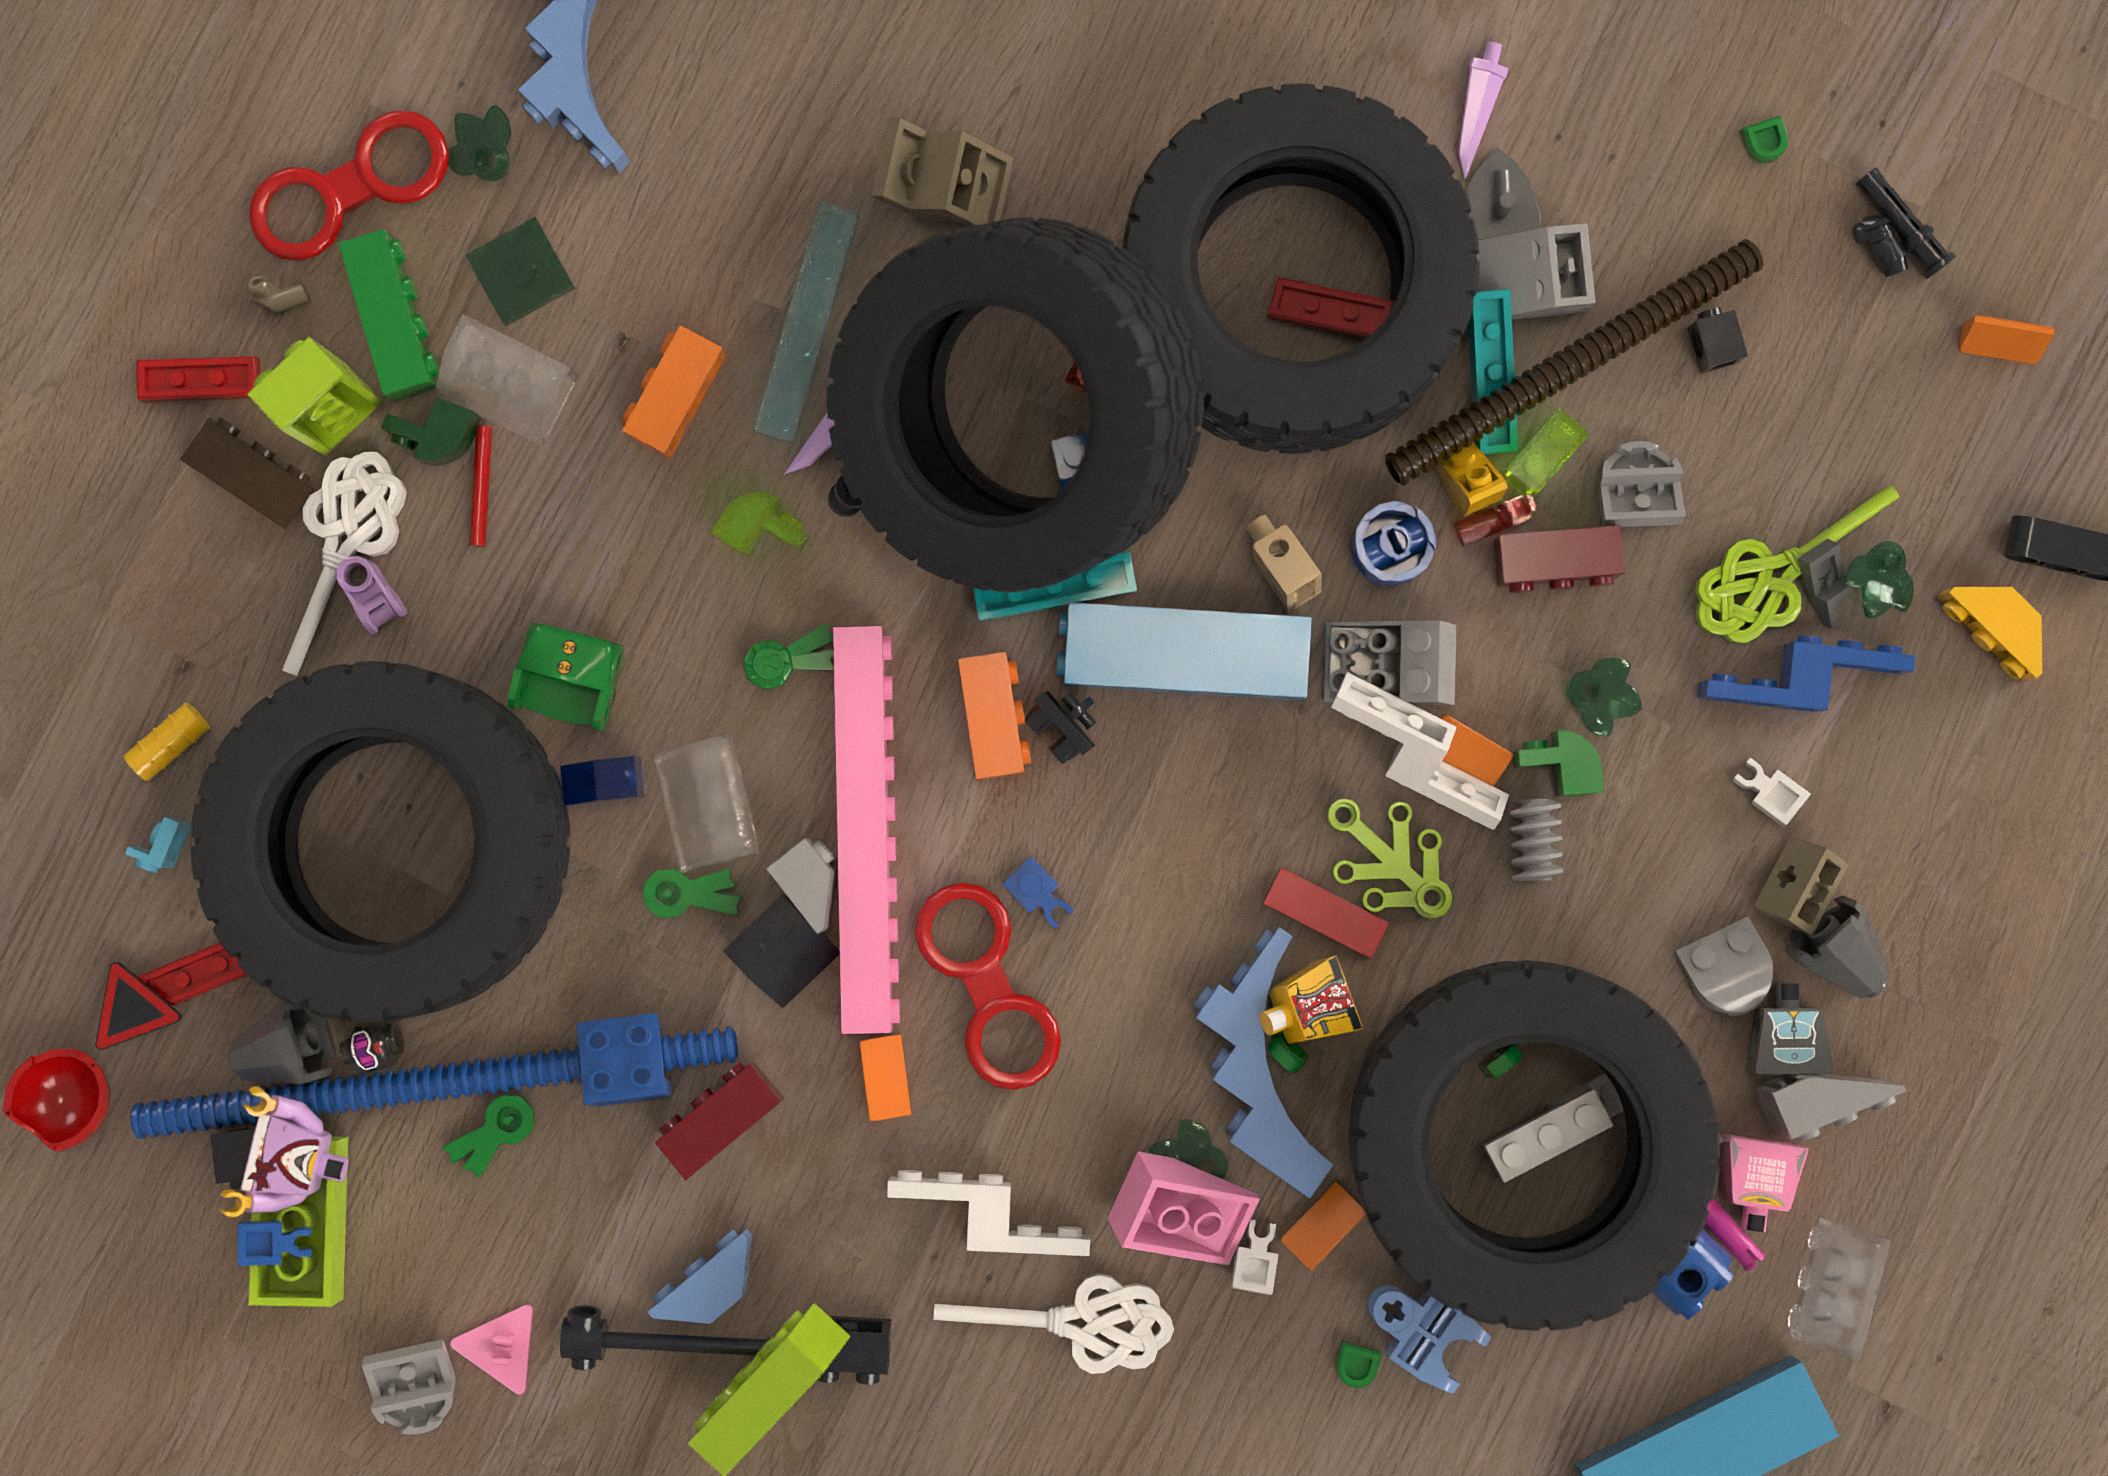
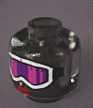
(372, 1046)

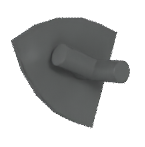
(1502, 198)

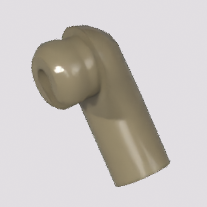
(274, 298)

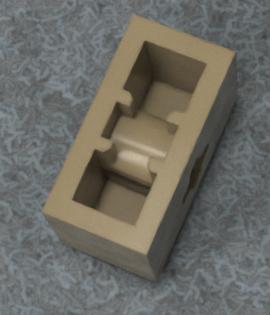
(1801, 885)

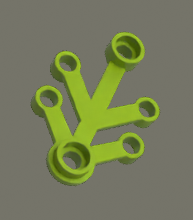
(1394, 863)

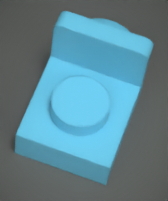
(166, 842)

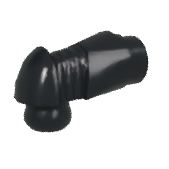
(1885, 246)

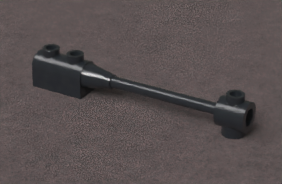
(587, 1336)

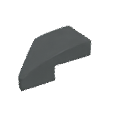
(1823, 579)

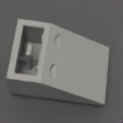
(1542, 268)
(1397, 656)
(1805, 1102)

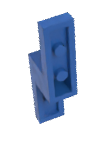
(1806, 674)

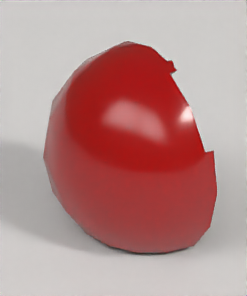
(58, 1097)

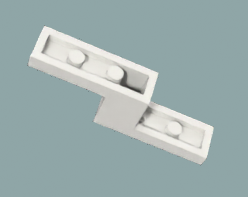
(1421, 749)
(1567, 1123)
(989, 1214)

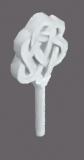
(355, 480)
(1056, 1320)

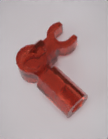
(1490, 522)

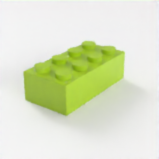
(314, 396)
(313, 1279)
(767, 1388)

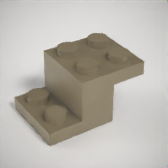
(941, 175)

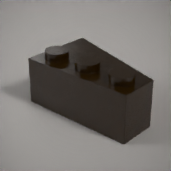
(248, 471)

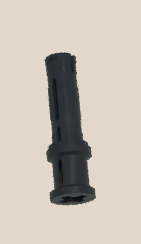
(1916, 237)

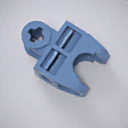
(1422, 1333)

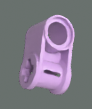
(375, 599)

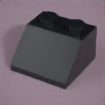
(781, 951)

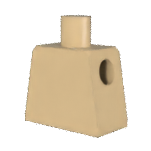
(1292, 576)

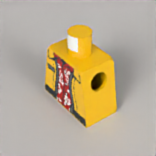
(1312, 1004)

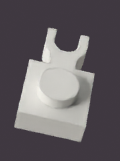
(1777, 796)
(1254, 1266)

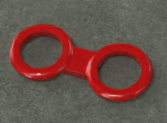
(349, 185)
(988, 986)

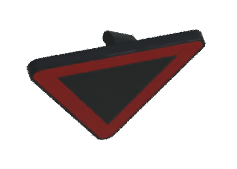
(130, 1009)

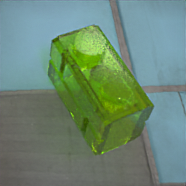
(1544, 453)

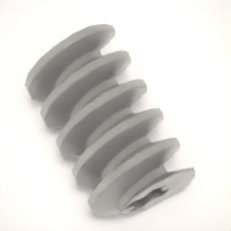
(1536, 839)

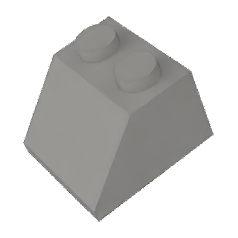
(808, 881)

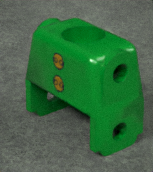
(566, 676)

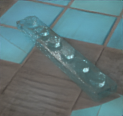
(806, 322)

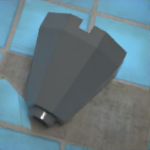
(1843, 950)
(284, 1047)

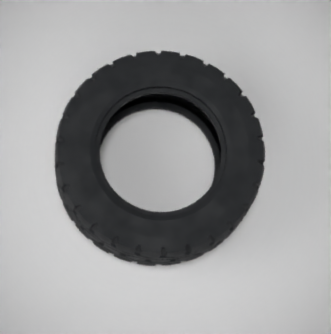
(1385, 173)
(897, 425)
(253, 816)
(1615, 1250)

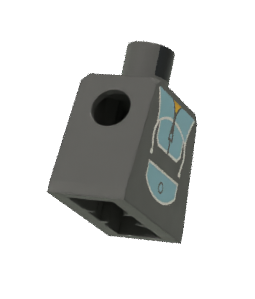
(1788, 1037)

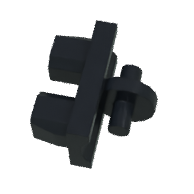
(1050, 711)

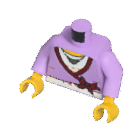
(285, 1157)

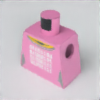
(1760, 1176)

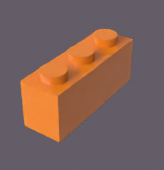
(673, 391)
(993, 715)

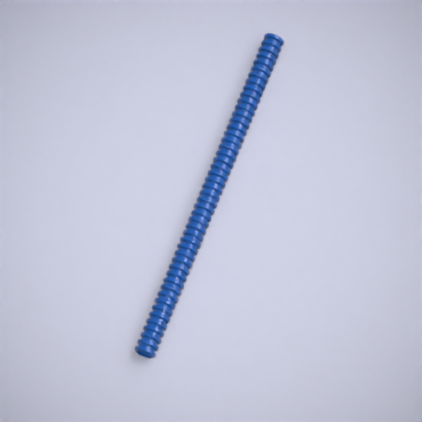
(412, 1085)

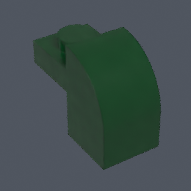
(442, 440)

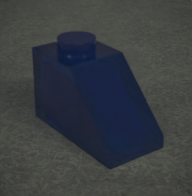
(602, 780)

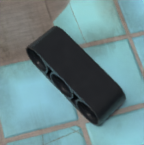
(2058, 547)

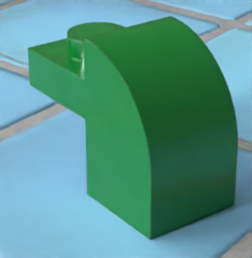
(1574, 762)

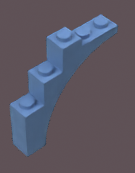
(562, 84)
(1264, 1127)

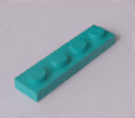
(1492, 360)
(1105, 580)

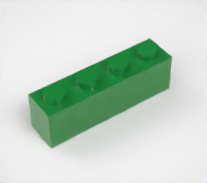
(388, 314)

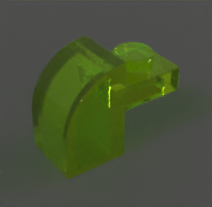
(750, 517)

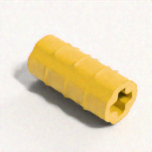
(166, 742)

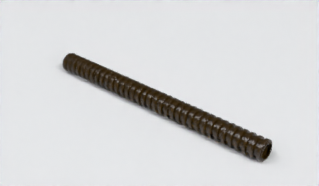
(1574, 361)

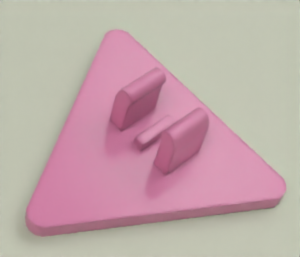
(501, 1347)

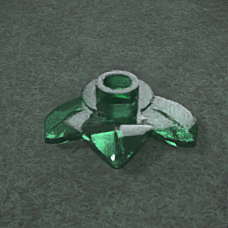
(478, 141)
(1881, 584)
(1609, 695)
(1192, 1147)

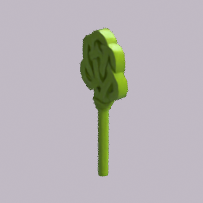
(1734, 616)

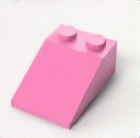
(1180, 1210)

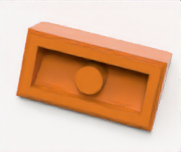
(2005, 339)
(1476, 753)
(885, 1077)
(1323, 1226)

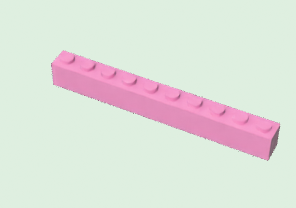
(864, 830)

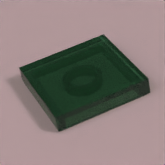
(520, 271)

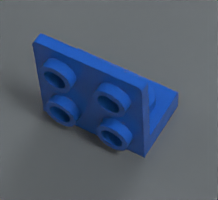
(622, 1060)

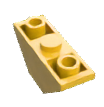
(1471, 480)
(2000, 623)

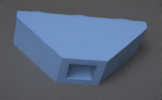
(710, 1284)

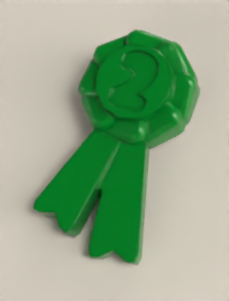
(770, 663)
(671, 893)
(507, 1121)

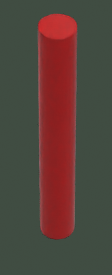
(480, 486)

